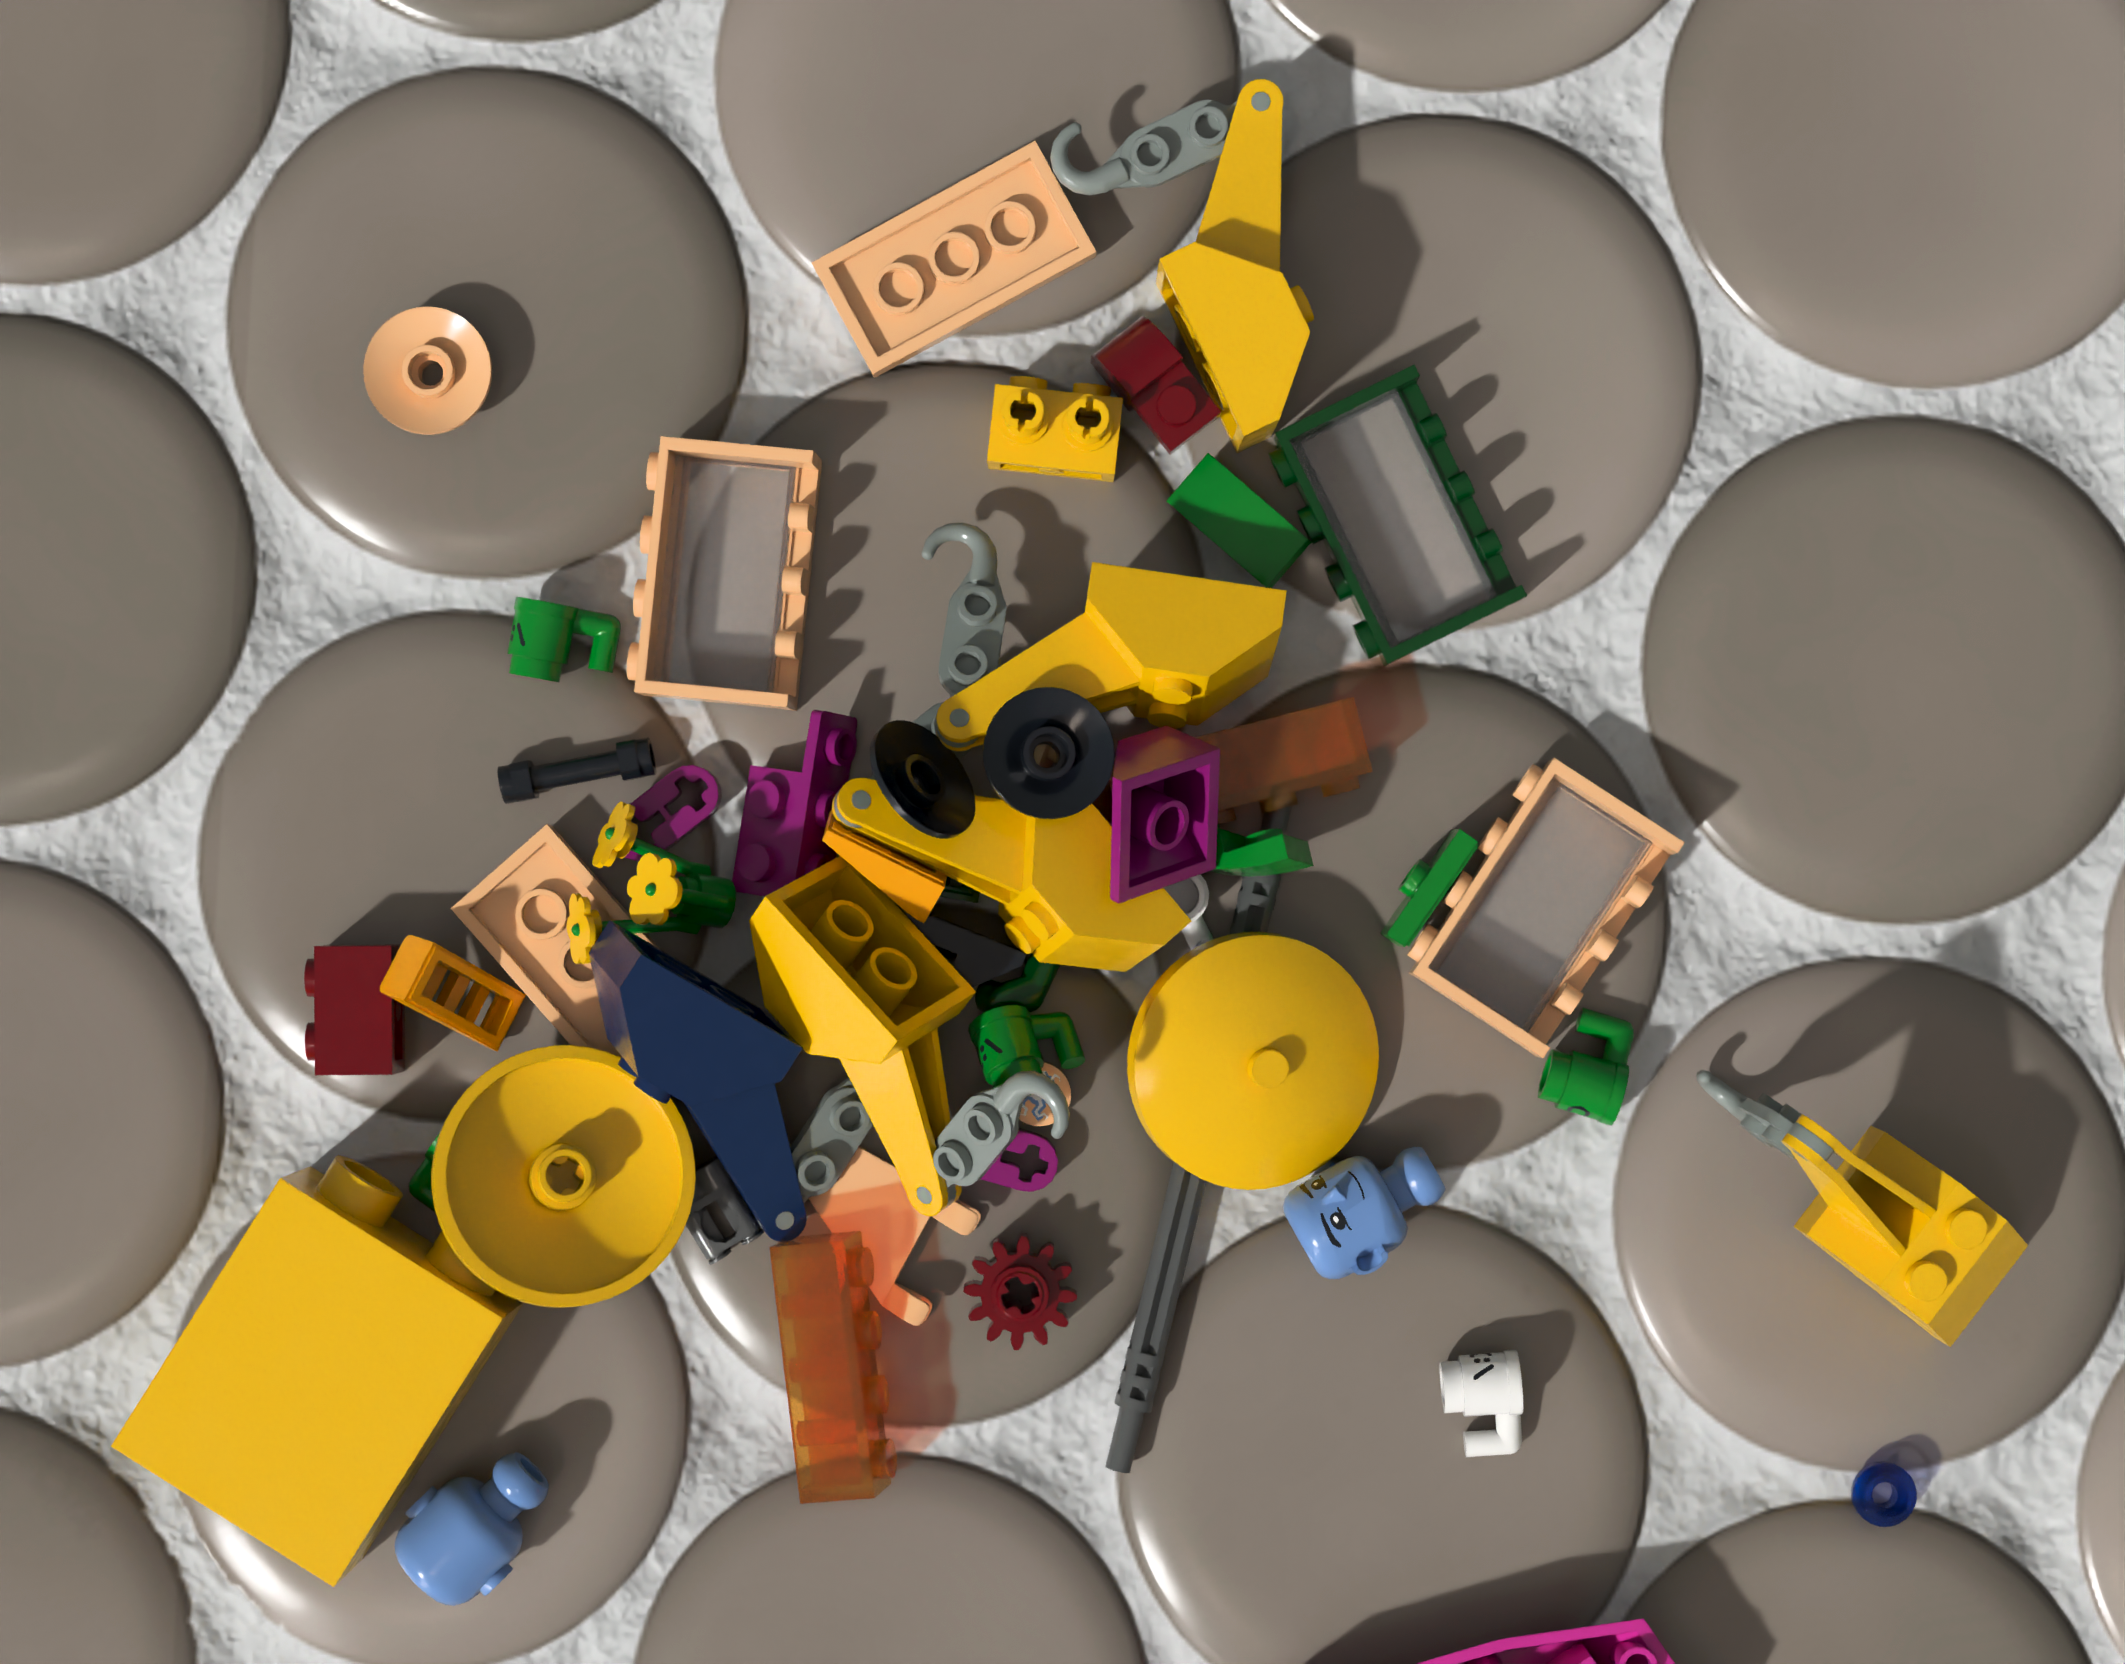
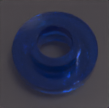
(1899, 1504)

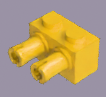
(1054, 430)

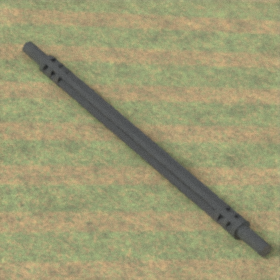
(1176, 1227)

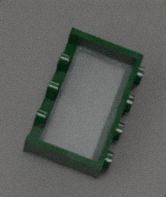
(1394, 517)

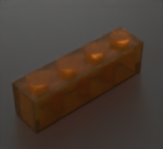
(1287, 755)
(832, 1367)

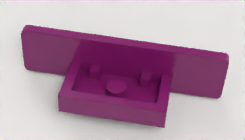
(790, 809)

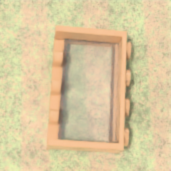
(725, 572)
(1542, 904)

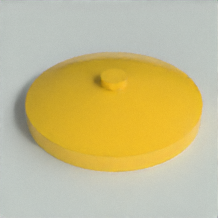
(1253, 1060)
(562, 1177)

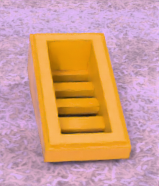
(896, 875)
(418, 974)

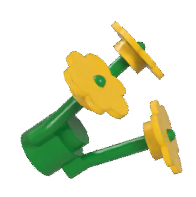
(654, 890)

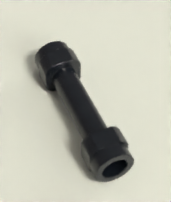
(523, 780)

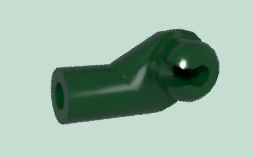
(1024, 991)

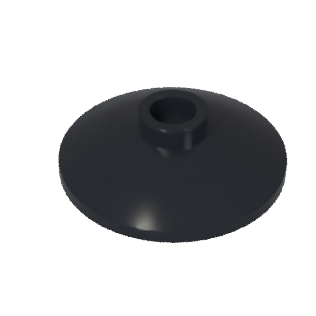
(1075, 733)
(922, 779)

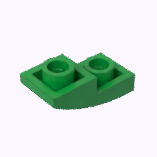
(1238, 521)
(1260, 853)

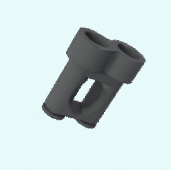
(715, 1184)

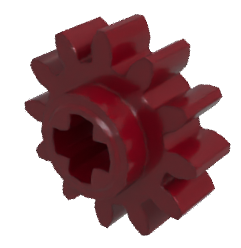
(1028, 1268)

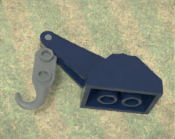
(723, 1061)

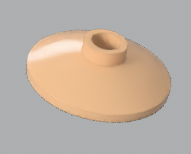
(403, 351)

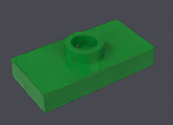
(1427, 885)

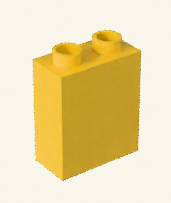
(318, 1369)

